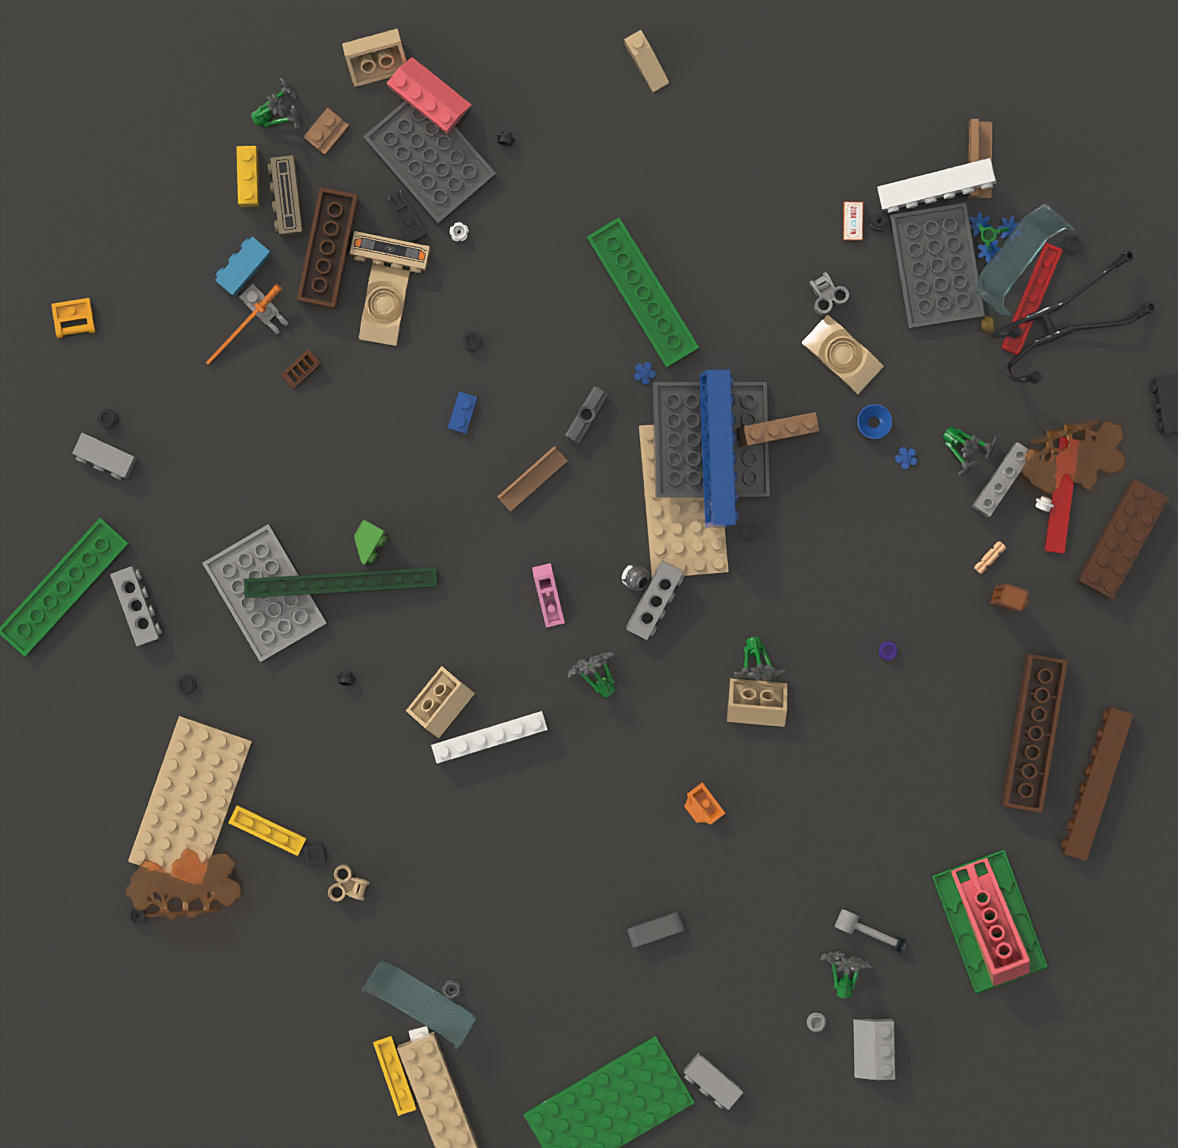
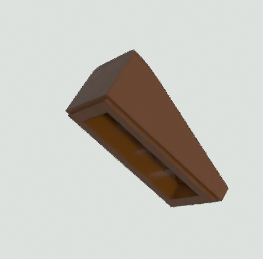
(311, 369)

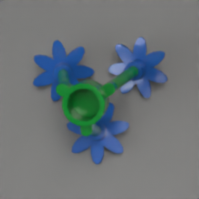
(989, 234)

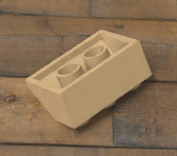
(374, 57)
(440, 702)
(757, 702)

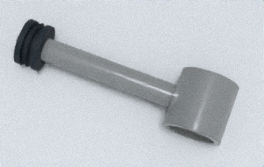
(848, 922)

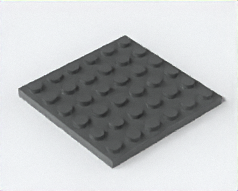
(679, 440)

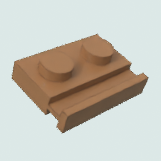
(326, 131)

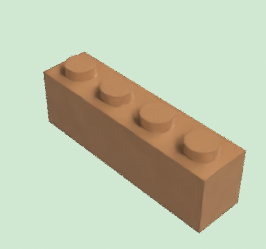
(778, 429)

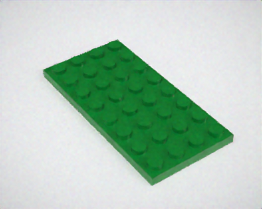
(612, 1102)

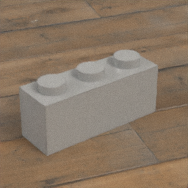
(104, 456)
(712, 1081)

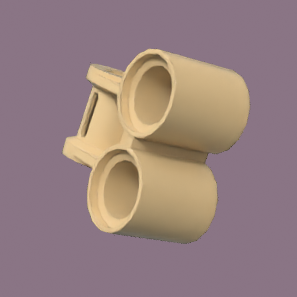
(349, 885)

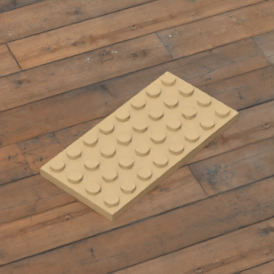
(678, 525)
(190, 794)

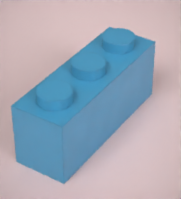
(242, 266)

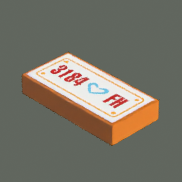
(852, 221)

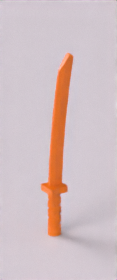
(261, 306)

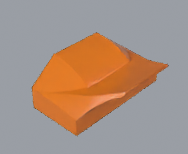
(703, 805)

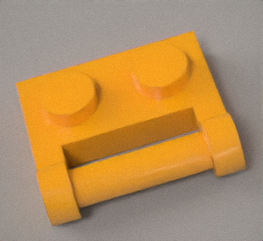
(73, 311)

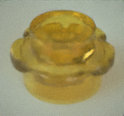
(987, 324)

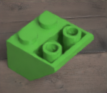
(367, 540)

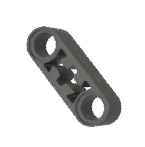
(655, 929)

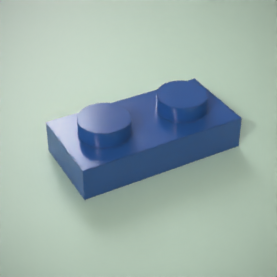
(462, 412)

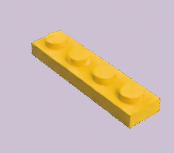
(267, 830)
(394, 1075)

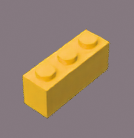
(248, 176)

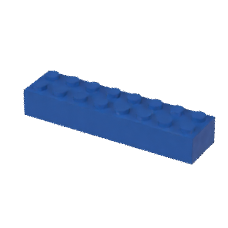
(718, 448)

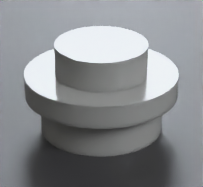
(816, 1022)

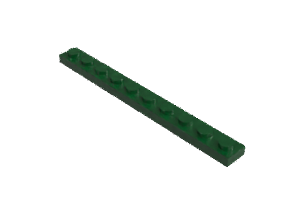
(340, 582)

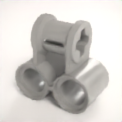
(826, 293)

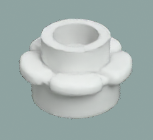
(464, 230)
(1044, 503)

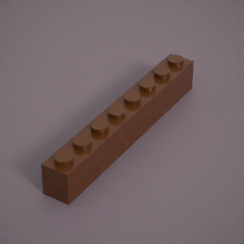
(1097, 783)

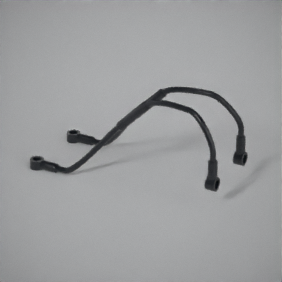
(1015, 331)

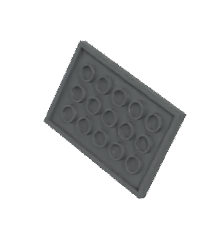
(431, 164)
(936, 265)

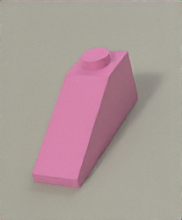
(548, 595)

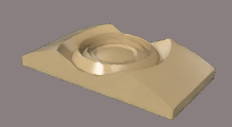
(384, 305)
(842, 354)

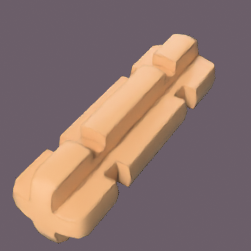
(990, 557)

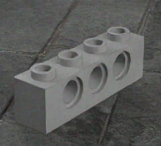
(1001, 480)
(664, 571)
(120, 580)

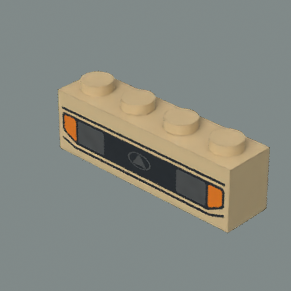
(390, 251)

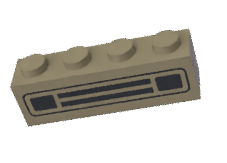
(286, 196)

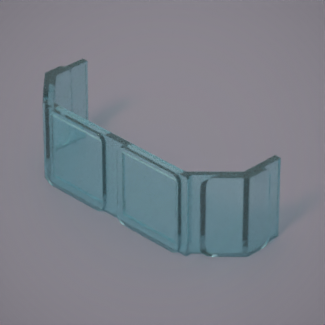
(1017, 254)
(420, 1002)

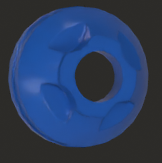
(883, 416)

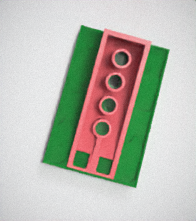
(989, 922)

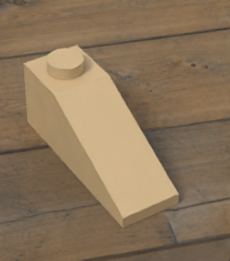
(646, 61)

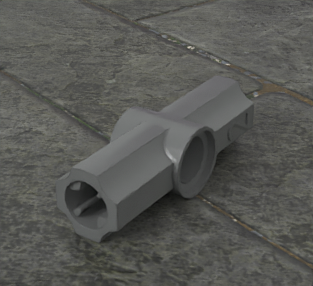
(579, 425)

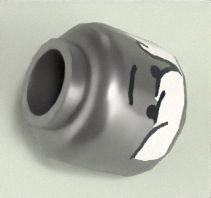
(635, 577)

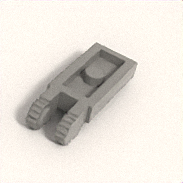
(253, 296)

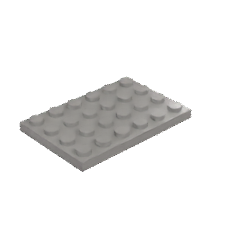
(265, 621)

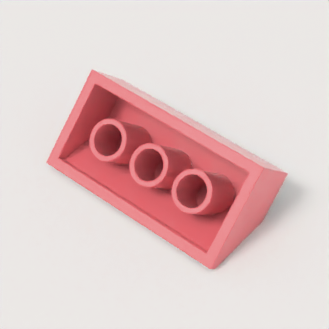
(428, 95)

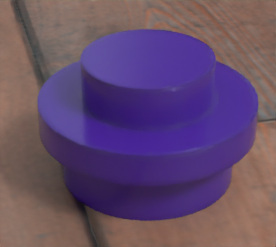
(888, 650)

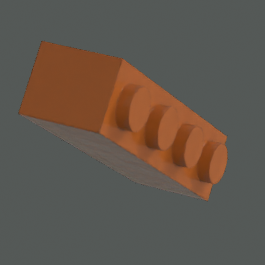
(1009, 598)

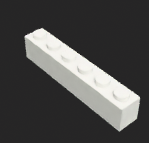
(936, 185)
(489, 737)

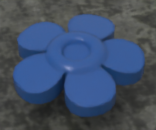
(644, 372)
(906, 457)

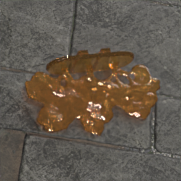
(1079, 459)
(187, 881)

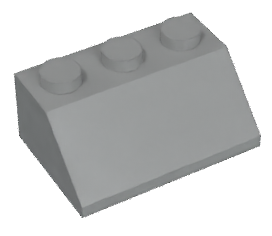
(874, 1049)

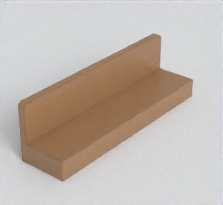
(980, 149)
(532, 479)

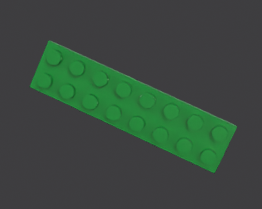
(642, 292)
(62, 587)

